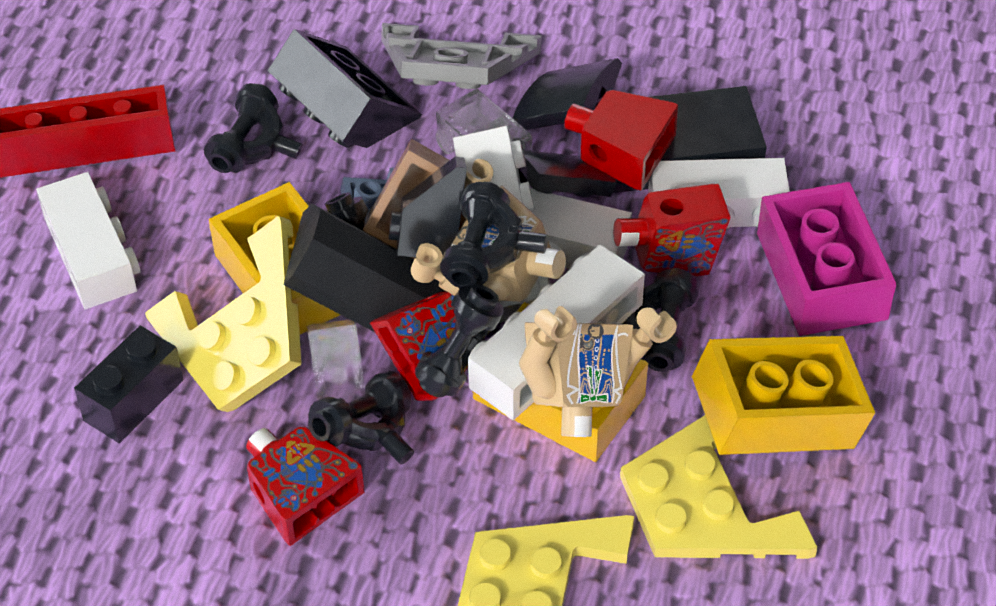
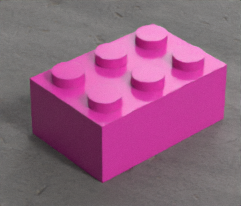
(825, 258)

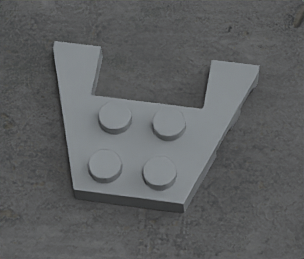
(455, 61)

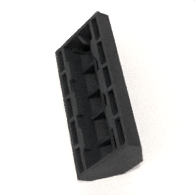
(351, 269)

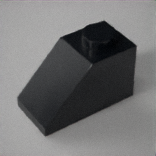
(430, 211)

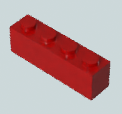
(84, 130)

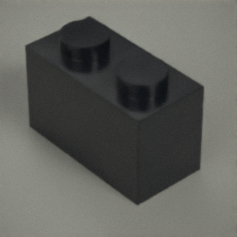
(129, 384)

